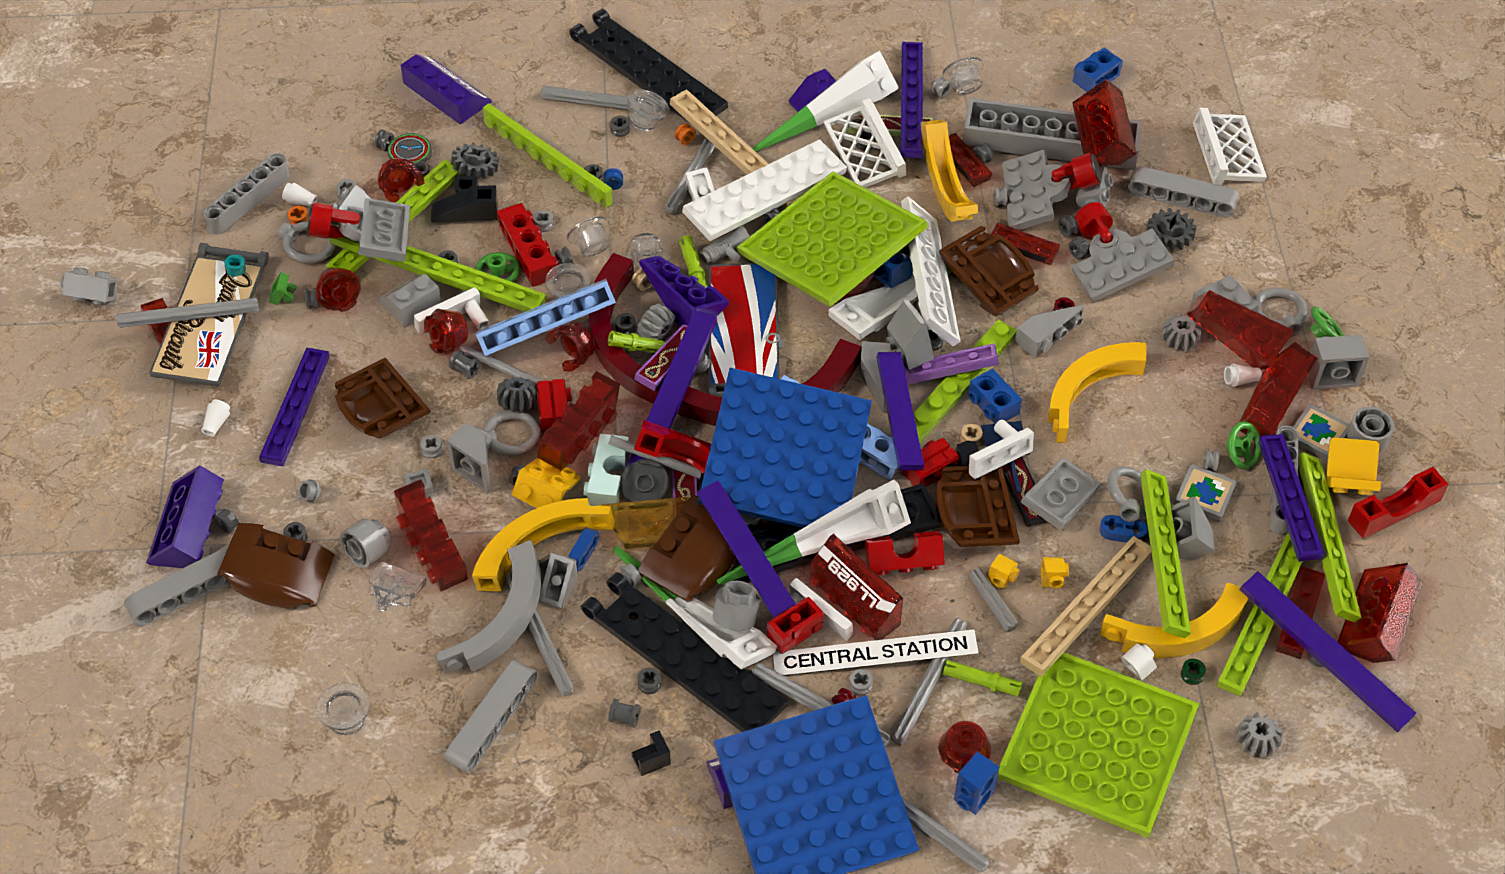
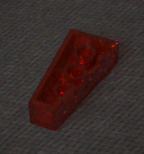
(1240, 329)
(1277, 389)
(580, 422)

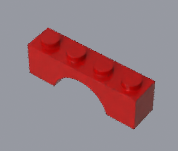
(665, 442)
(1418, 494)

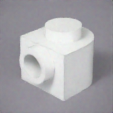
(1139, 661)

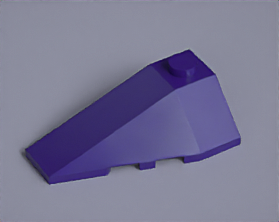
(680, 292)

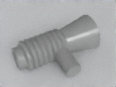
(725, 246)

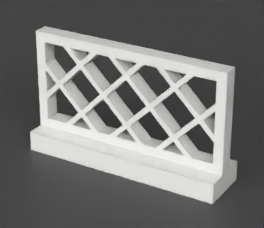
(883, 142)
(1213, 147)

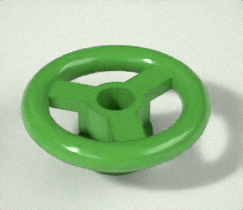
(497, 264)
(1324, 325)
(1241, 445)

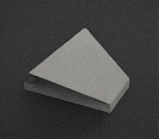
(557, 579)

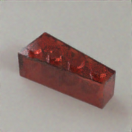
(429, 536)

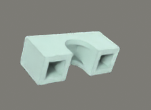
(604, 487)

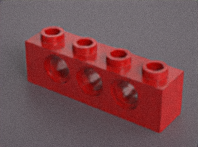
(526, 243)

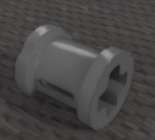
(464, 364)
(624, 713)

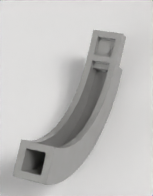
(510, 621)

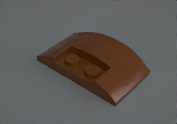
(990, 269)
(378, 400)
(976, 509)
(688, 553)
(275, 567)

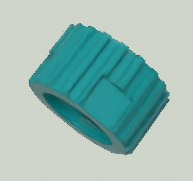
(235, 260)

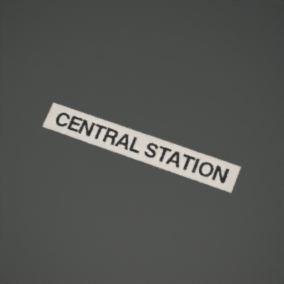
(876, 652)

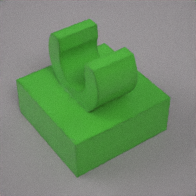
(281, 289)

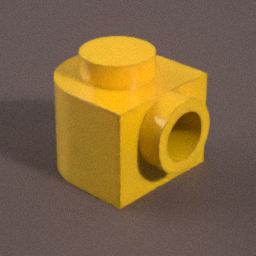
(1003, 571)
(1054, 571)

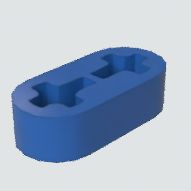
(1123, 529)
(584, 547)

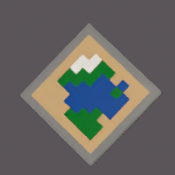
(1317, 428)
(1209, 489)

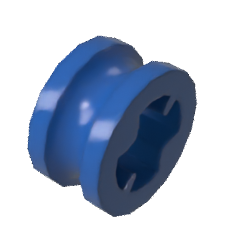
(615, 174)

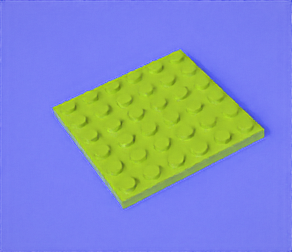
(832, 238)
(1099, 743)

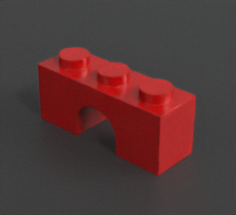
(926, 553)

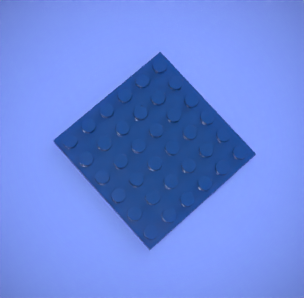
(786, 448)
(816, 793)

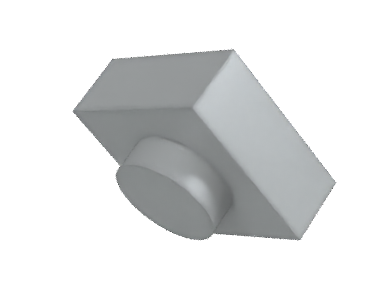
(424, 476)

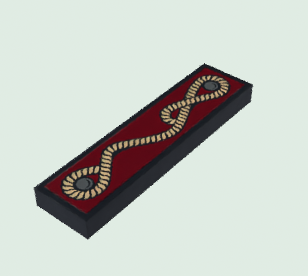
(1026, 483)

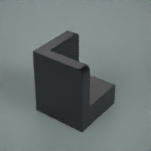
(652, 756)

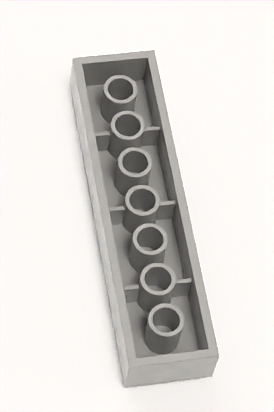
(1029, 130)

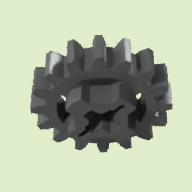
(474, 160)
(1173, 228)

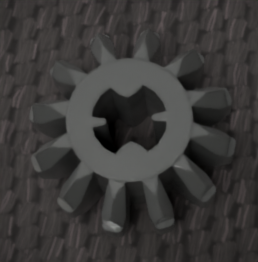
(516, 394)

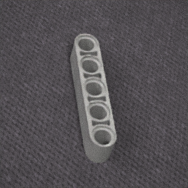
(1183, 191)
(246, 193)
(1276, 518)
(176, 590)
(491, 716)

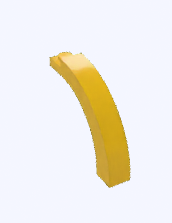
(943, 172)
(1088, 369)
(536, 526)
(1204, 630)

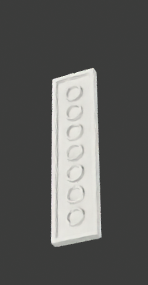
(762, 190)
(932, 278)

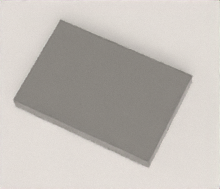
(1061, 493)

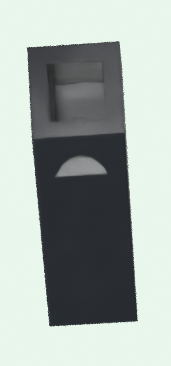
(471, 204)

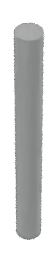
(498, 365)
(666, 461)

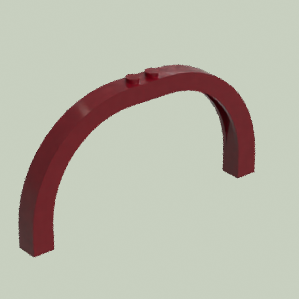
(696, 404)

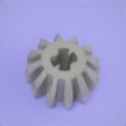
(656, 322)
(1181, 332)
(1259, 735)

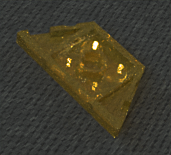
(643, 522)

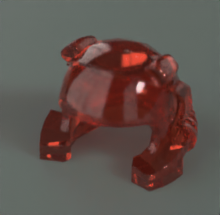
(397, 177)
(576, 342)

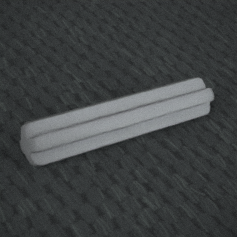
(993, 599)

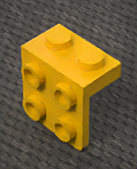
(1353, 465)
(543, 484)

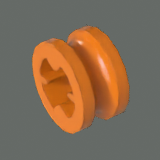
(685, 134)
(297, 210)

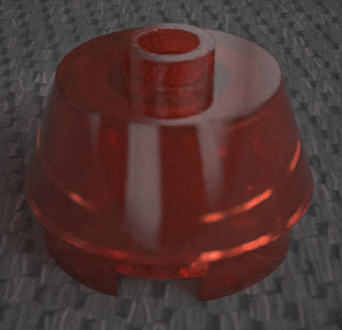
(337, 289)
(446, 330)
(961, 743)

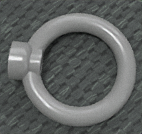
(289, 234)
(1288, 321)
(491, 439)
(1130, 508)

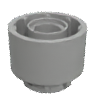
(1373, 425)
(365, 542)
(736, 606)

